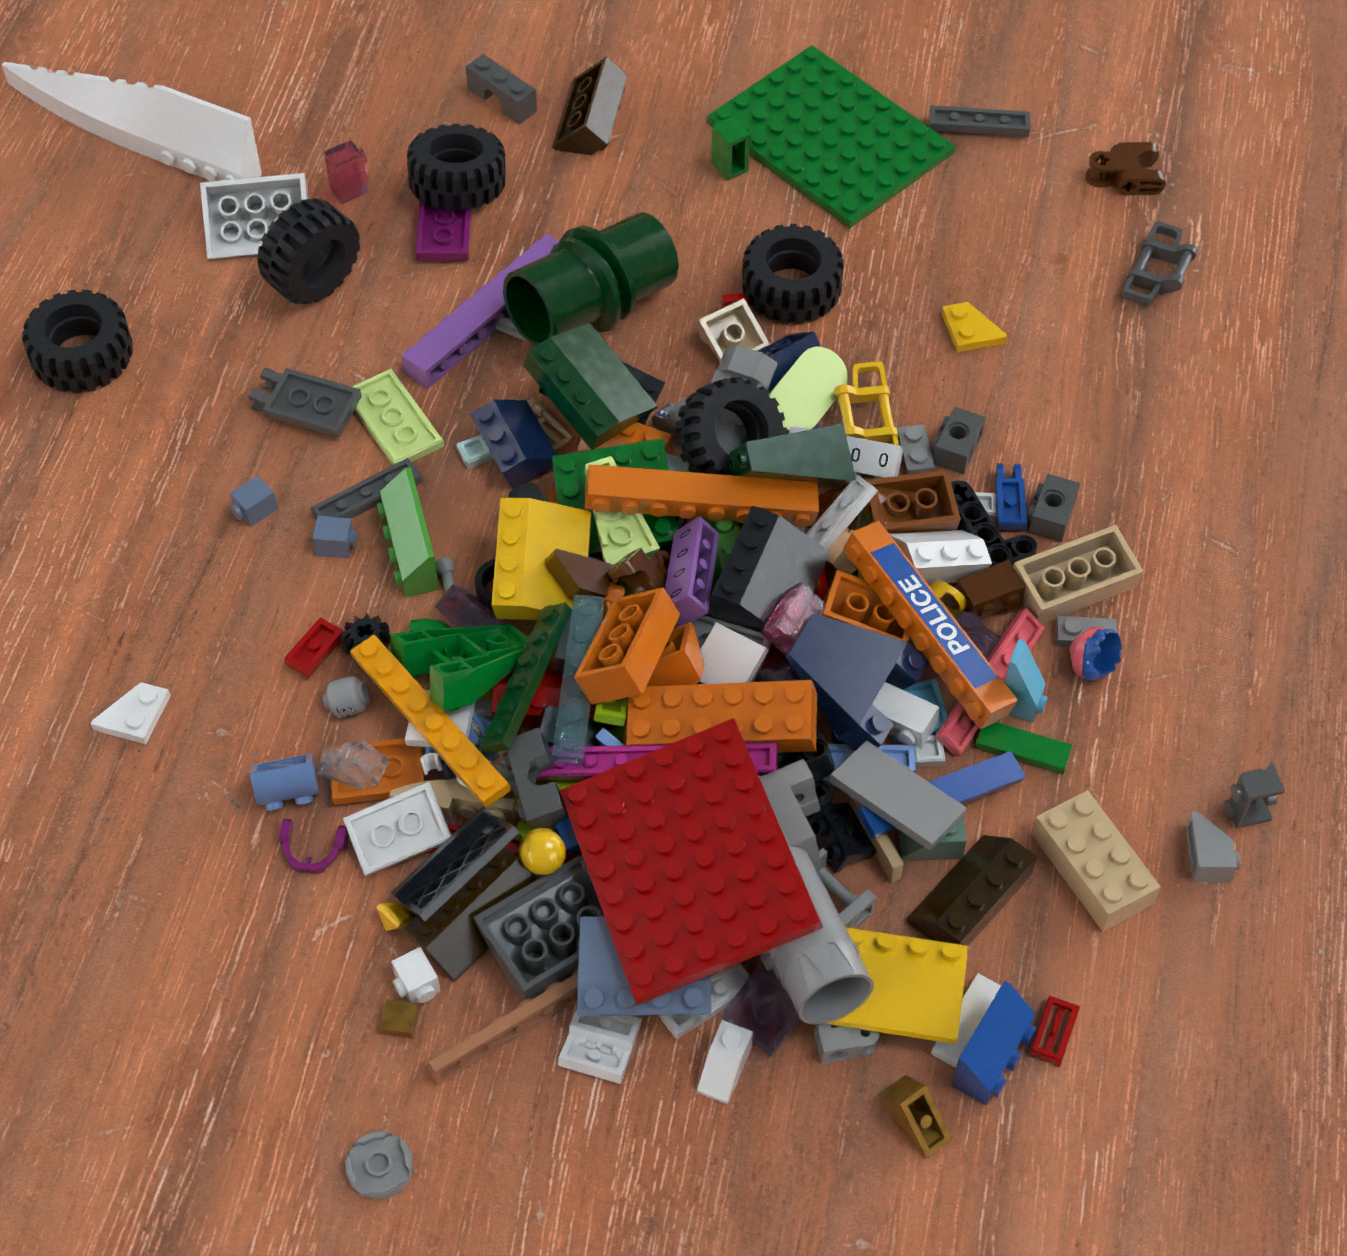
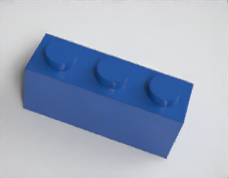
(995, 1045)

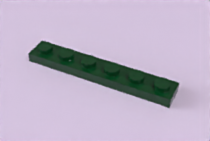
(526, 678)

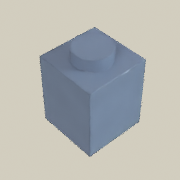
(253, 501)
(334, 537)

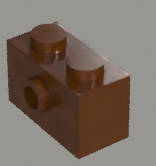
(992, 590)

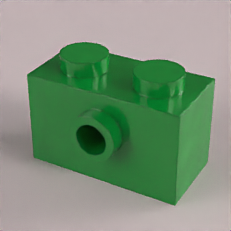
(730, 148)

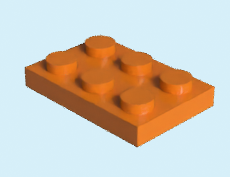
(401, 770)

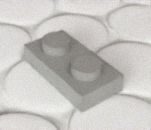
(916, 449)
(1070, 627)

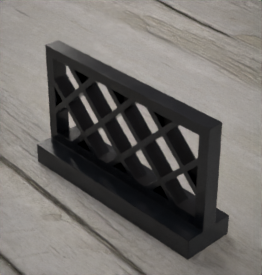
(454, 863)

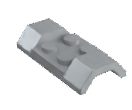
(743, 363)

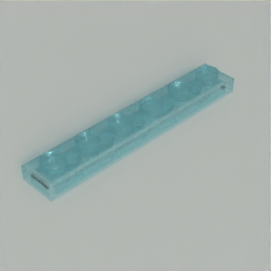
(573, 704)

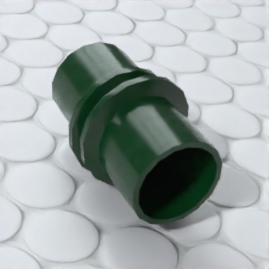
(591, 278)

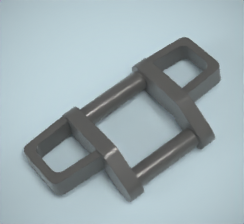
(1174, 254)

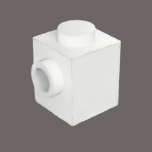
(415, 977)

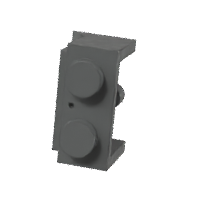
(1253, 795)

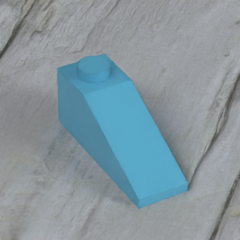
(1025, 683)

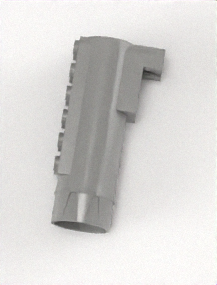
(825, 966)

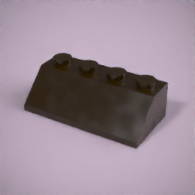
(591, 109)
(974, 891)
(451, 933)

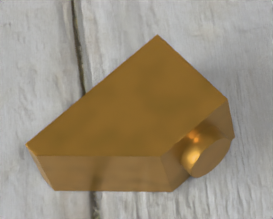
(916, 1115)

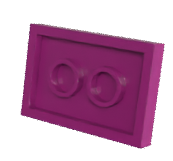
(443, 234)

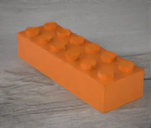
(762, 710)

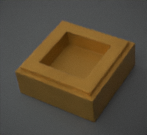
(399, 1018)

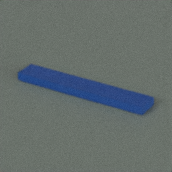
(960, 785)

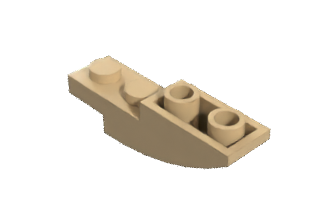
(460, 800)

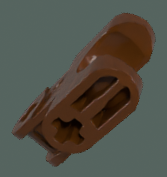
(1126, 169)
(640, 572)

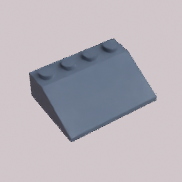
(605, 989)

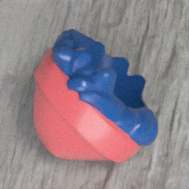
(1095, 653)

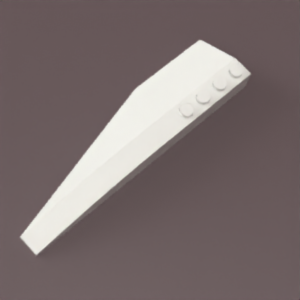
(147, 120)

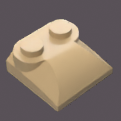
(731, 327)

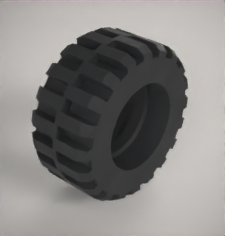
(456, 167)
(792, 249)
(308, 251)
(82, 365)
(699, 416)

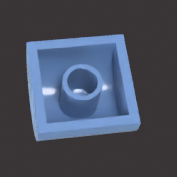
(284, 780)

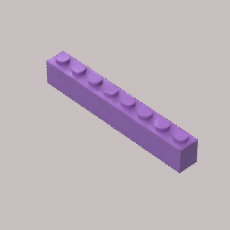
(467, 325)

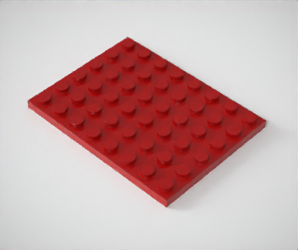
(688, 861)

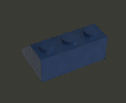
(787, 351)
(514, 439)

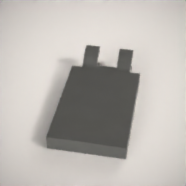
(306, 401)

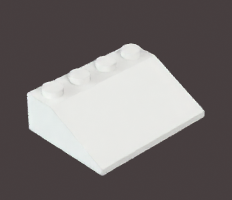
(242, 209)

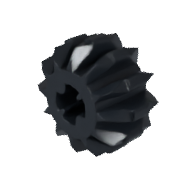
(362, 629)

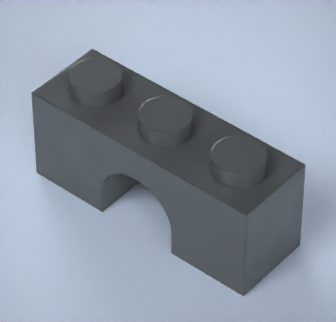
(489, 78)
(527, 758)

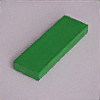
(1025, 746)

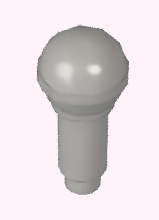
(445, 569)

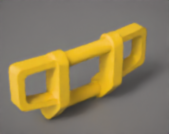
(852, 394)

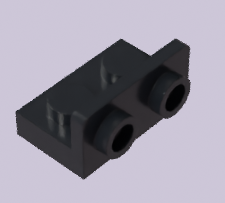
(841, 835)

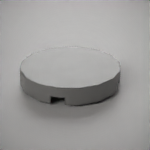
(379, 1165)

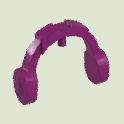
(285, 837)

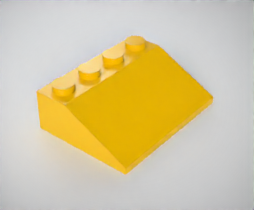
(525, 538)
(914, 986)

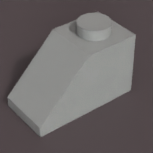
(1210, 851)

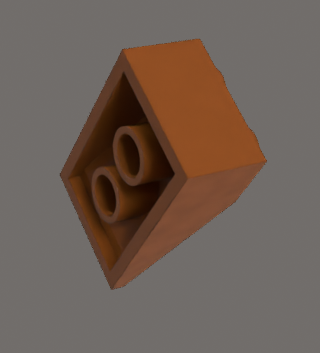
(915, 503)

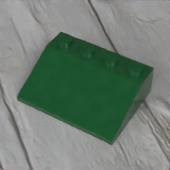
(588, 384)

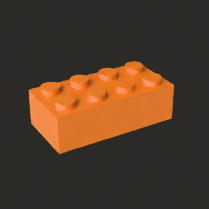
(627, 646)

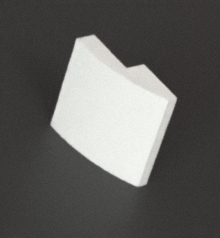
(600, 1045)

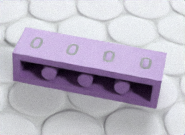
(692, 569)

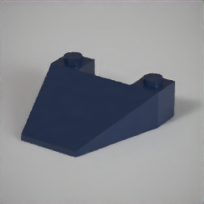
(849, 671)

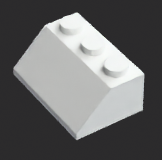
(944, 554)

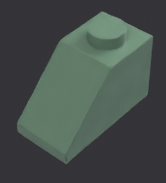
(948, 848)

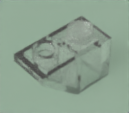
(353, 764)

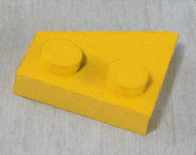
(970, 328)

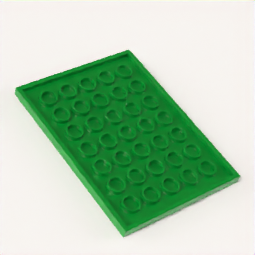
(834, 135)

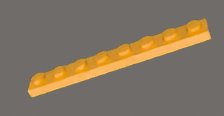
(430, 721)

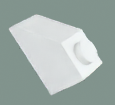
(725, 1062)

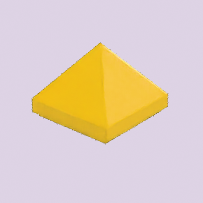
(393, 916)

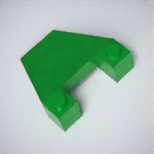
(460, 659)

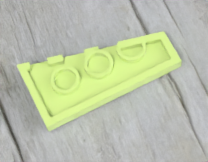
(621, 532)

